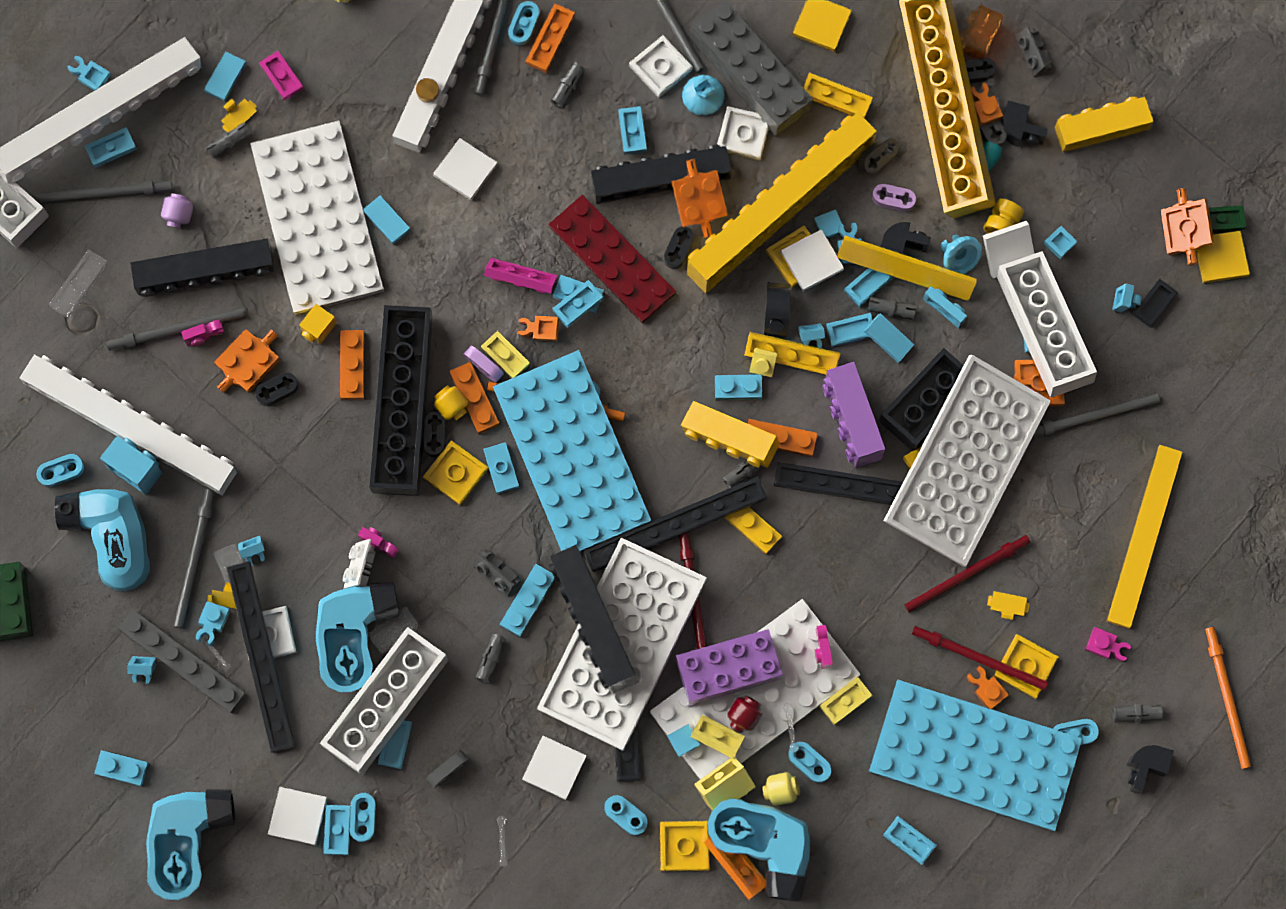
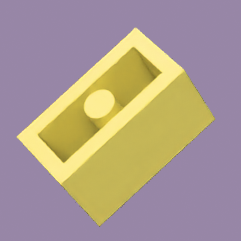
(725, 783)

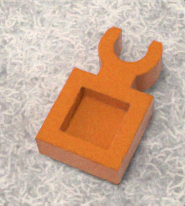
(986, 107)
(543, 329)
(989, 691)

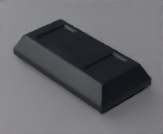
(1155, 303)

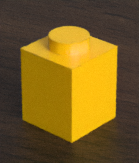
(317, 324)

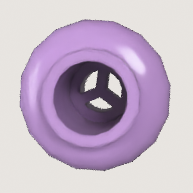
(177, 210)

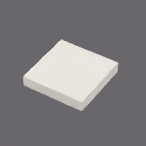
(661, 66)
(743, 133)
(465, 169)
(1007, 245)
(812, 260)
(279, 631)
(554, 767)
(297, 816)

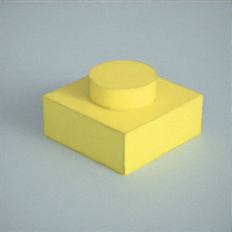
(763, 362)

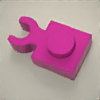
(198, 334)
(377, 541)
(1103, 643)
(823, 653)

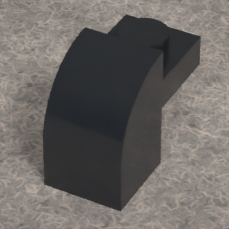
(1016, 127)
(899, 236)
(777, 309)
(1148, 759)

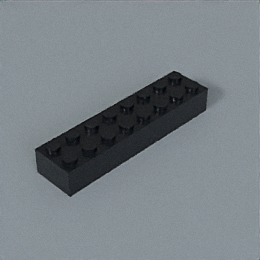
(401, 400)

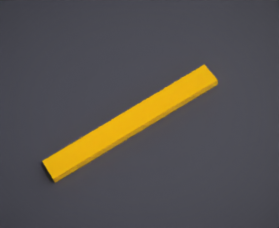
(1144, 537)

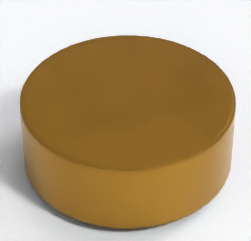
(427, 90)

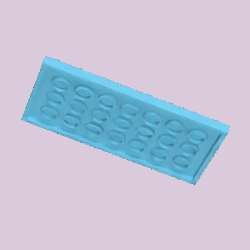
(571, 463)
(975, 755)

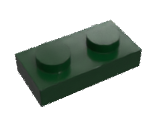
(1227, 218)

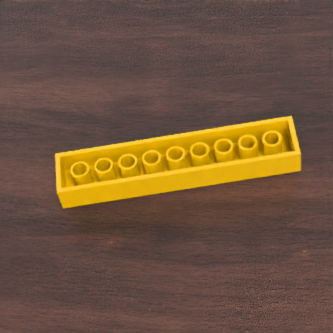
(948, 106)
(780, 202)

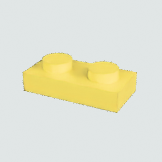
(505, 355)
(845, 700)
(717, 736)

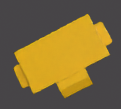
(237, 114)
(223, 598)
(1008, 604)

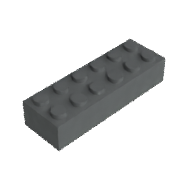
(750, 67)

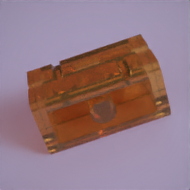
(981, 31)

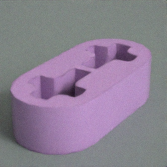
(895, 192)
(483, 364)

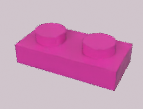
(281, 75)

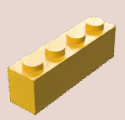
(1103, 123)
(730, 434)

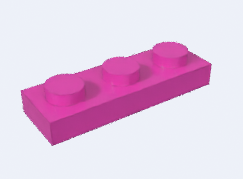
(520, 275)

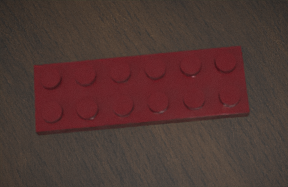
(612, 259)

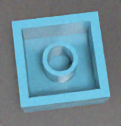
(131, 465)

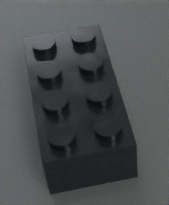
(919, 404)

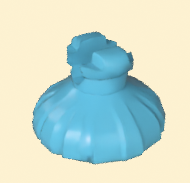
(705, 101)
(961, 253)

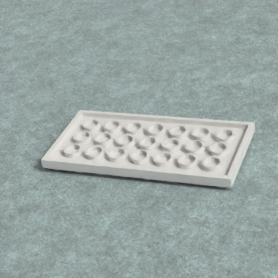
(317, 217)
(967, 460)
(649, 608)
(801, 685)

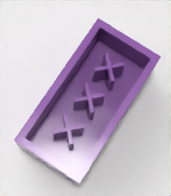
(853, 414)
(729, 667)

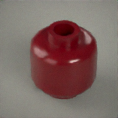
(745, 714)

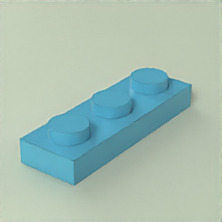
(527, 600)

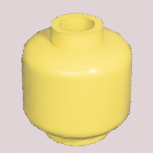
(781, 789)

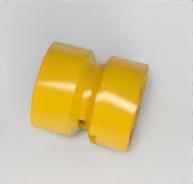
(1004, 215)

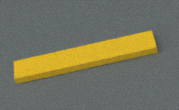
(906, 268)

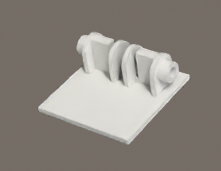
(359, 554)

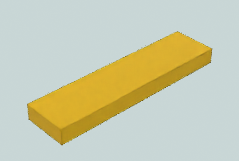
(794, 353)

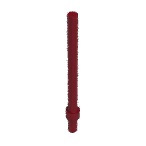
(1006, 550)
(687, 558)
(936, 639)

